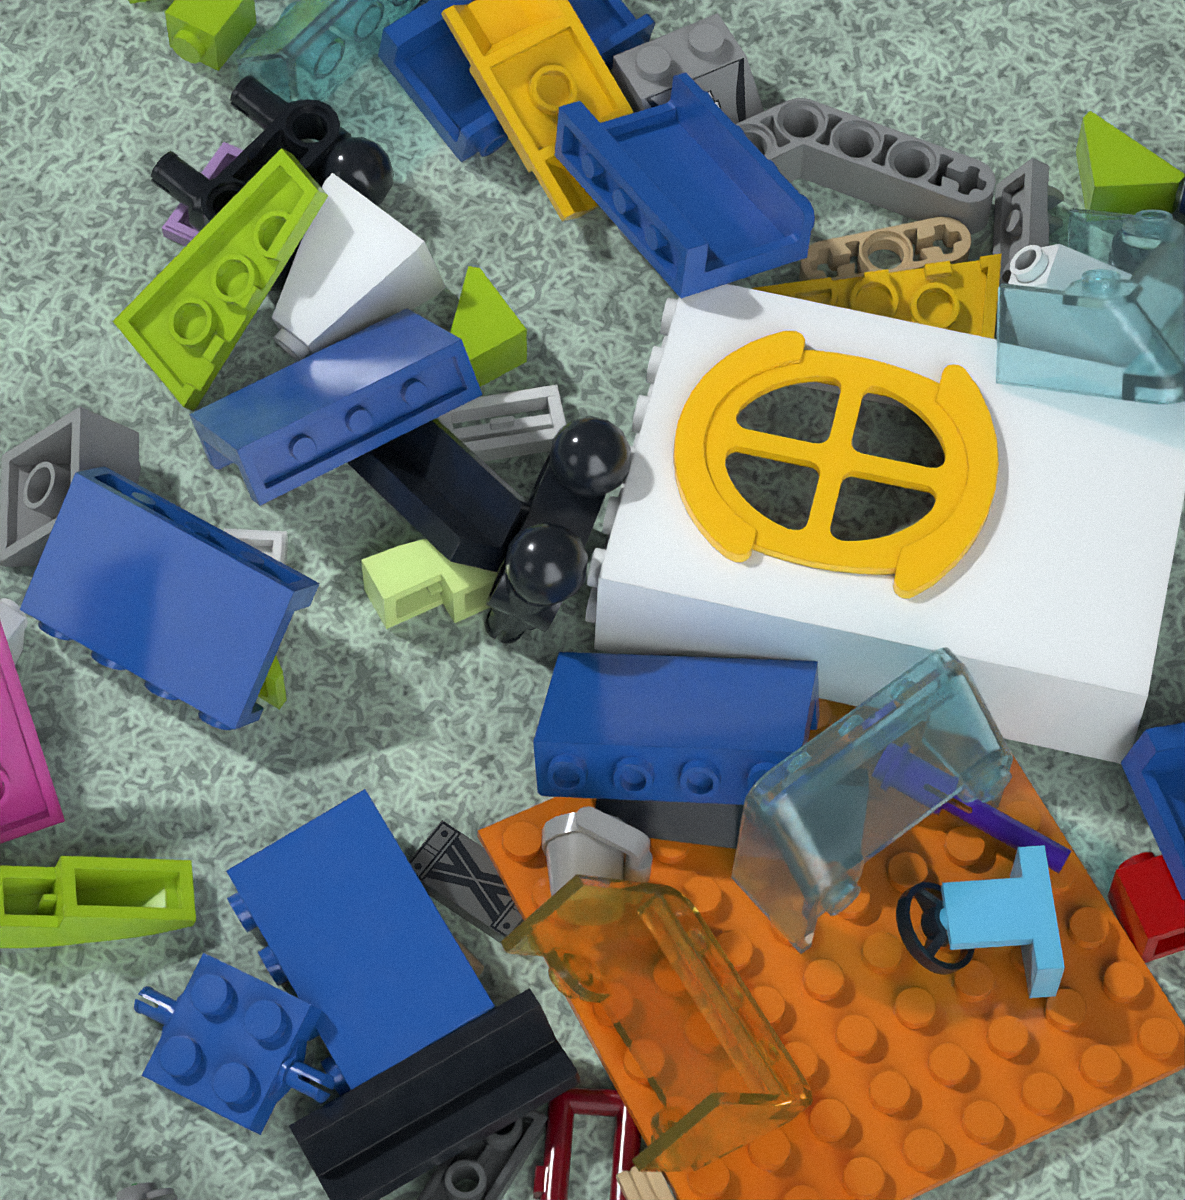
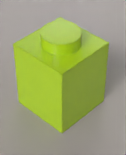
(209, 29)

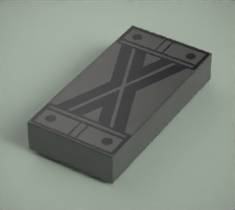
(465, 881)

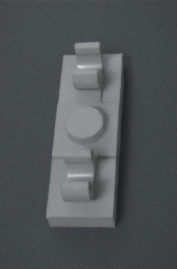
(1022, 213)

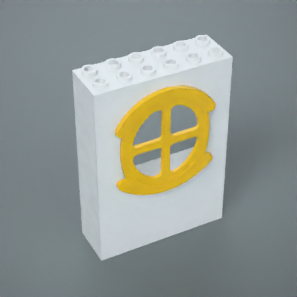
(1029, 567)

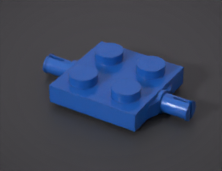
(233, 1044)

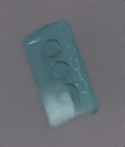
(318, 45)

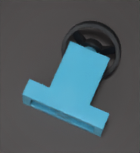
(990, 915)

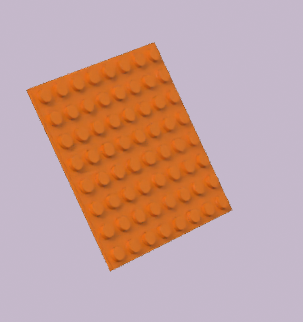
(902, 1063)

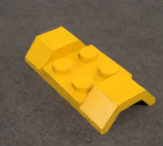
(528, 65)

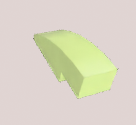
(419, 578)

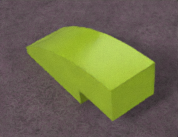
(94, 900)

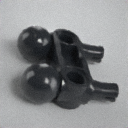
(352, 159)
(549, 553)

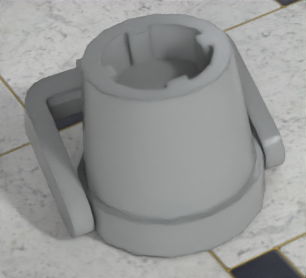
(594, 846)

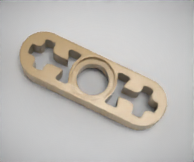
(898, 238)

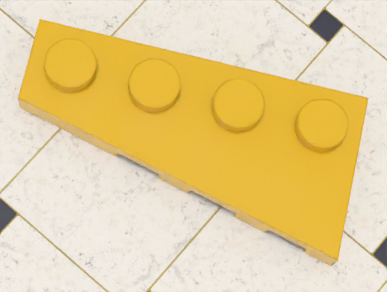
(939, 295)

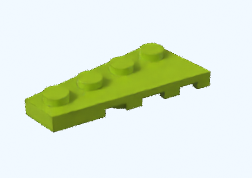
(213, 287)

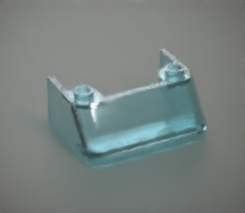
(1103, 330)
(863, 788)

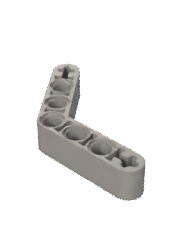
(942, 179)

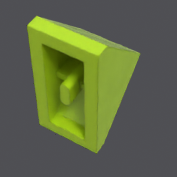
(1122, 173)
(488, 328)

